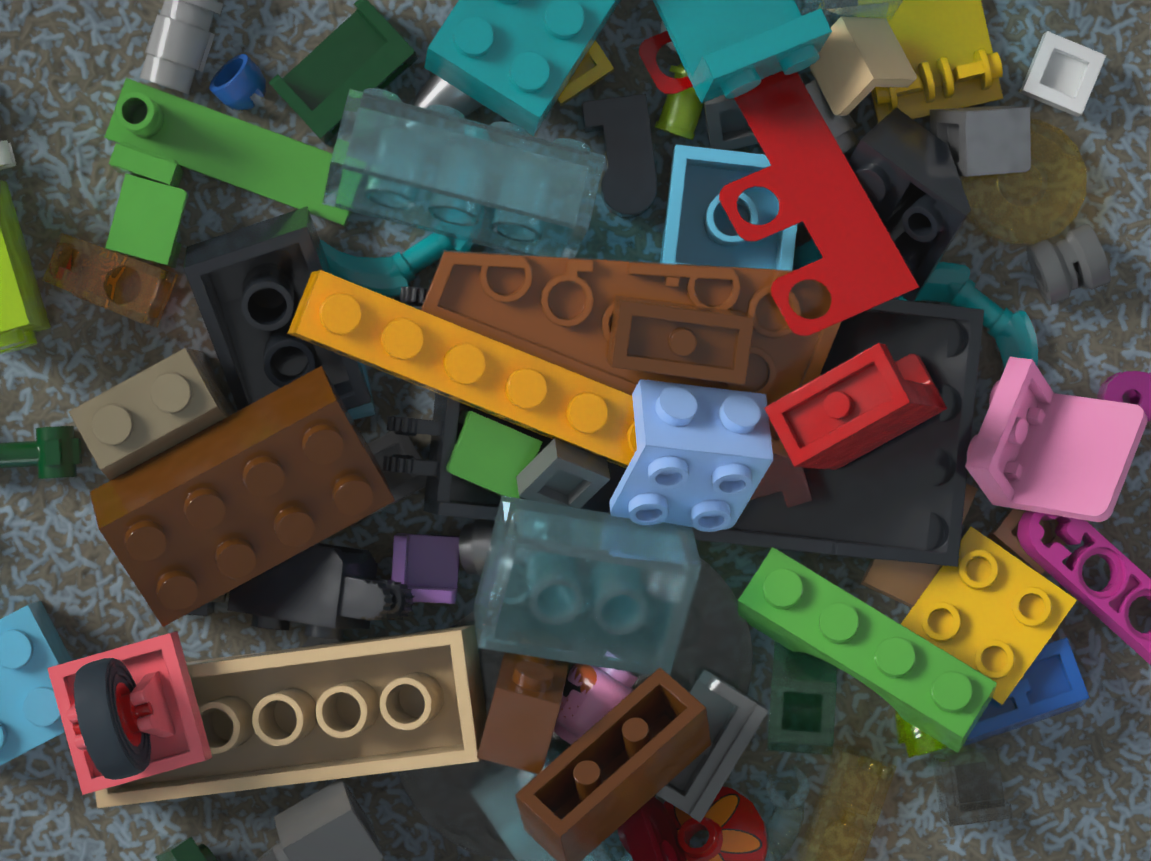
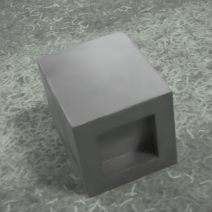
(985, 138)

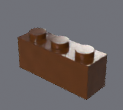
(614, 768)

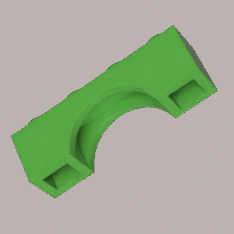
(900, 666)

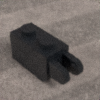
(325, 589)

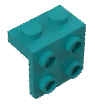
(739, 42)

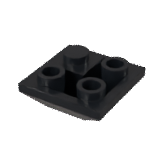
(912, 190)

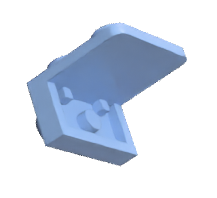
(694, 455)

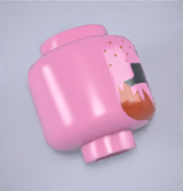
(588, 697)

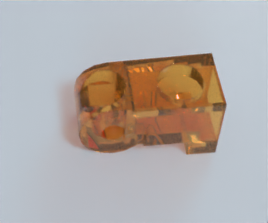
(110, 279)

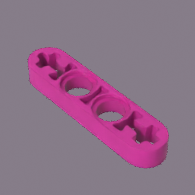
(1125, 581)

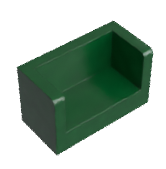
(354, 56)

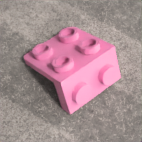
(1053, 448)

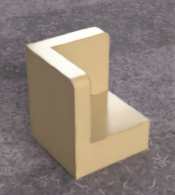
(857, 59)

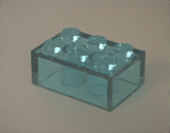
(585, 587)

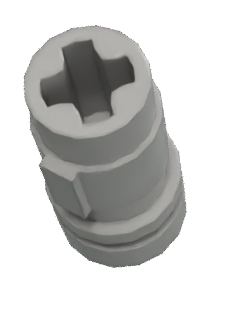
(180, 42)

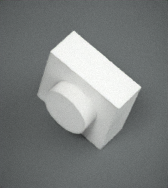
(1062, 74)

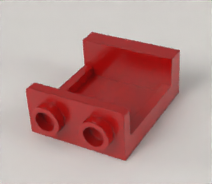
(854, 408)

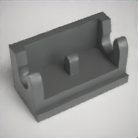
(732, 723)

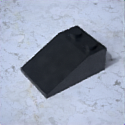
(248, 298)

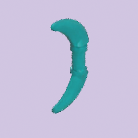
(388, 274)
(1011, 330)

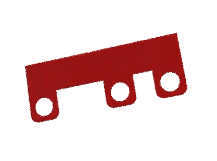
(813, 188)

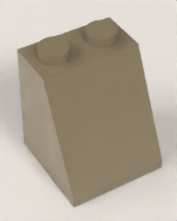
(152, 412)

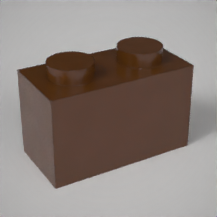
(523, 711)

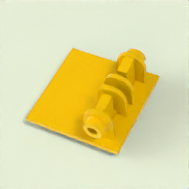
(948, 53)
(990, 612)

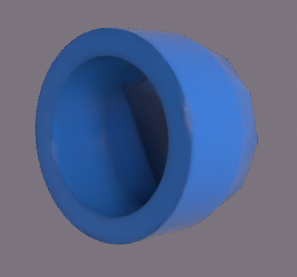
(238, 82)

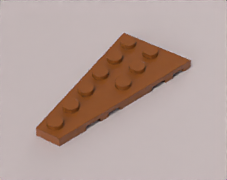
(566, 309)

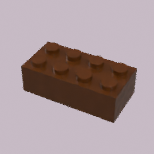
(240, 496)

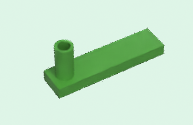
(224, 148)

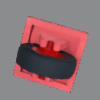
(129, 713)

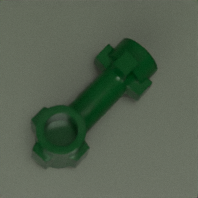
(53, 452)

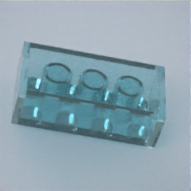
(462, 176)

